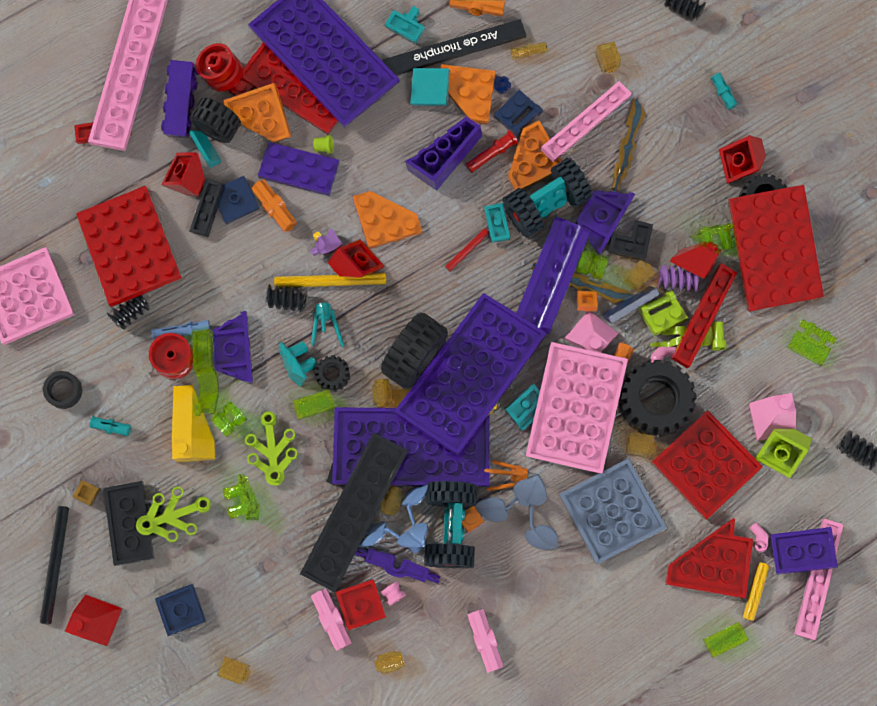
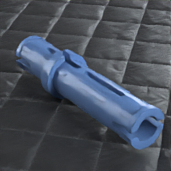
(183, 330)

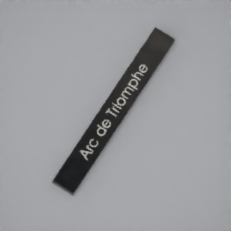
(456, 47)

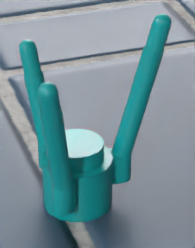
(323, 313)

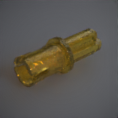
(528, 50)

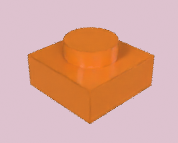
(587, 301)
(472, 519)

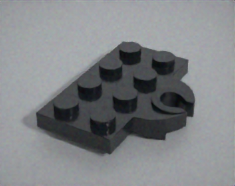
(123, 508)

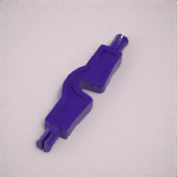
(407, 568)

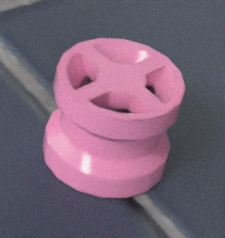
(393, 593)

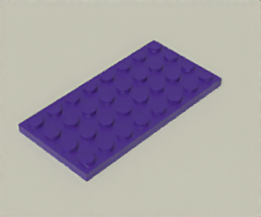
(325, 56)
(470, 374)
(426, 458)

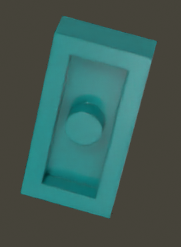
(497, 223)

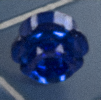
(501, 88)

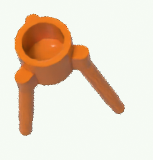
(516, 474)

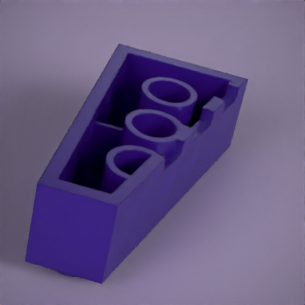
(179, 98)
(442, 157)

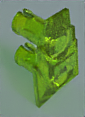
(706, 233)
(249, 505)

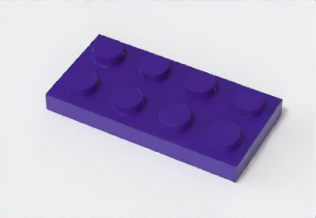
(298, 168)

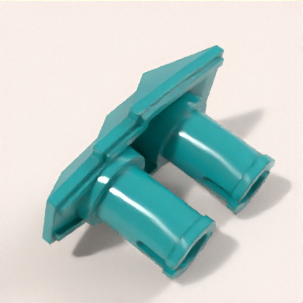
(296, 370)

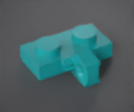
(406, 24)

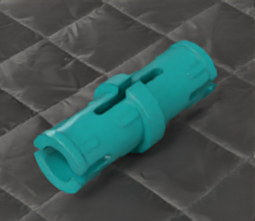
(724, 91)
(110, 426)

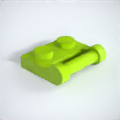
(665, 318)

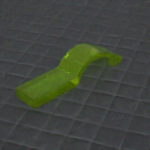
(204, 367)

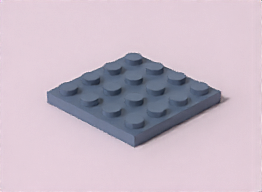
(612, 511)

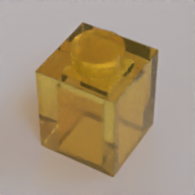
(608, 57)
(638, 276)
(641, 445)
(234, 670)

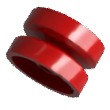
(219, 67)
(163, 348)

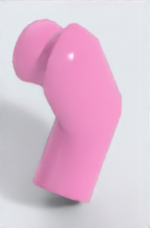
(661, 352)
(762, 537)

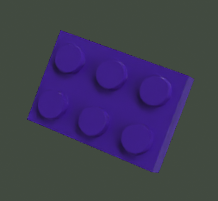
(804, 551)

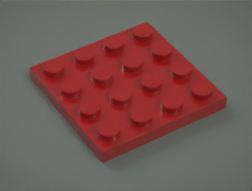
(706, 465)

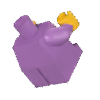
(326, 243)

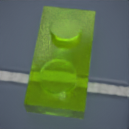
(313, 404)
(725, 639)

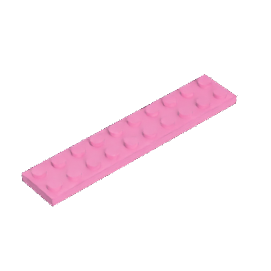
(127, 74)

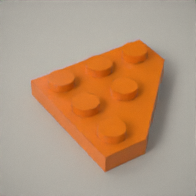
(472, 91)
(261, 112)
(529, 162)
(384, 220)

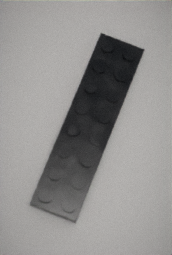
(354, 512)

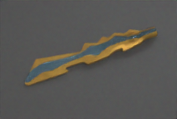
(627, 145)
(606, 291)

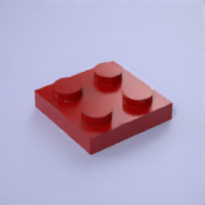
(360, 604)

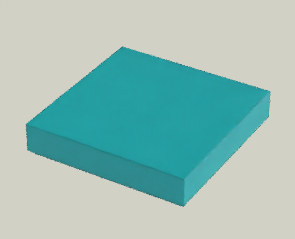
(430, 86)

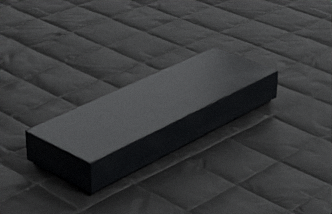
(207, 208)

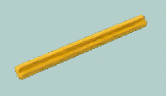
(328, 280)

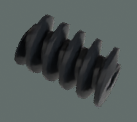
(688, 6)
(285, 298)
(128, 311)
(859, 449)

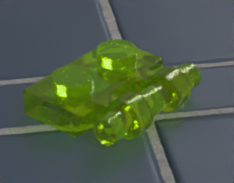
(807, 346)

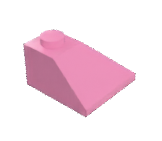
(591, 334)
(772, 414)

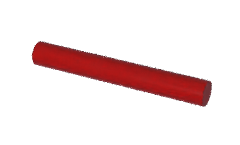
(466, 250)

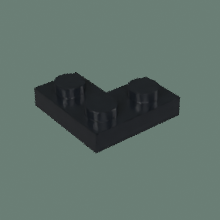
(634, 246)

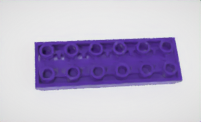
(553, 273)

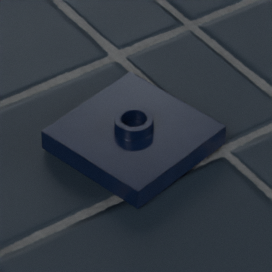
(237, 200)
(180, 610)

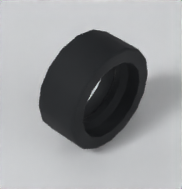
(52, 379)

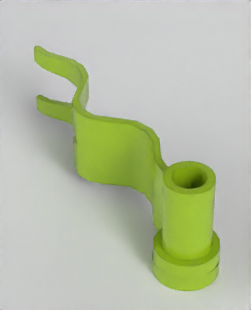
(713, 338)

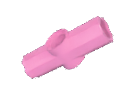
(331, 619)
(485, 640)

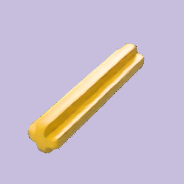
(756, 591)

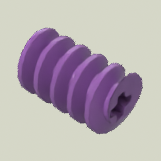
(677, 277)

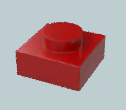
(242, 87)

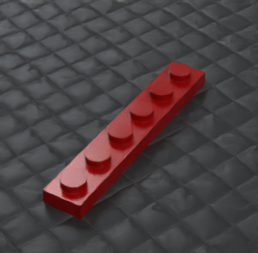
(704, 315)

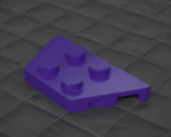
(603, 215)
(232, 348)

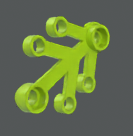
(272, 451)
(170, 516)

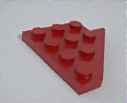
(714, 564)

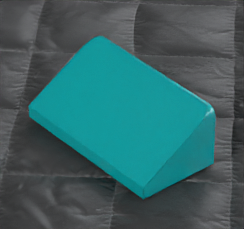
(205, 148)

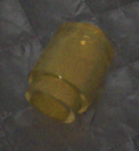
(382, 393)
(392, 501)
(389, 662)

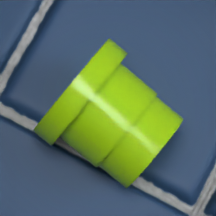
(324, 144)

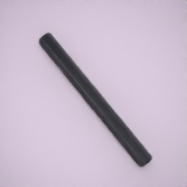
(54, 565)

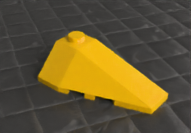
(190, 433)

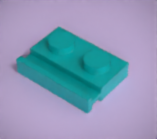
(524, 407)

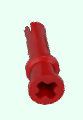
(498, 147)

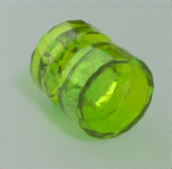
(592, 264)
(224, 424)

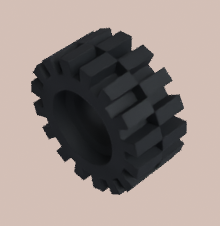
(332, 362)

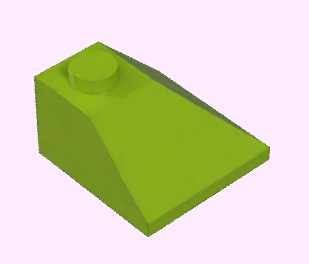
(784, 450)

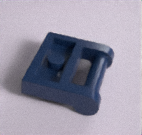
(514, 109)

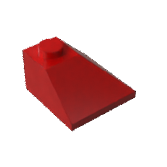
(742, 158)
(185, 174)
(697, 258)
(355, 260)
(94, 620)

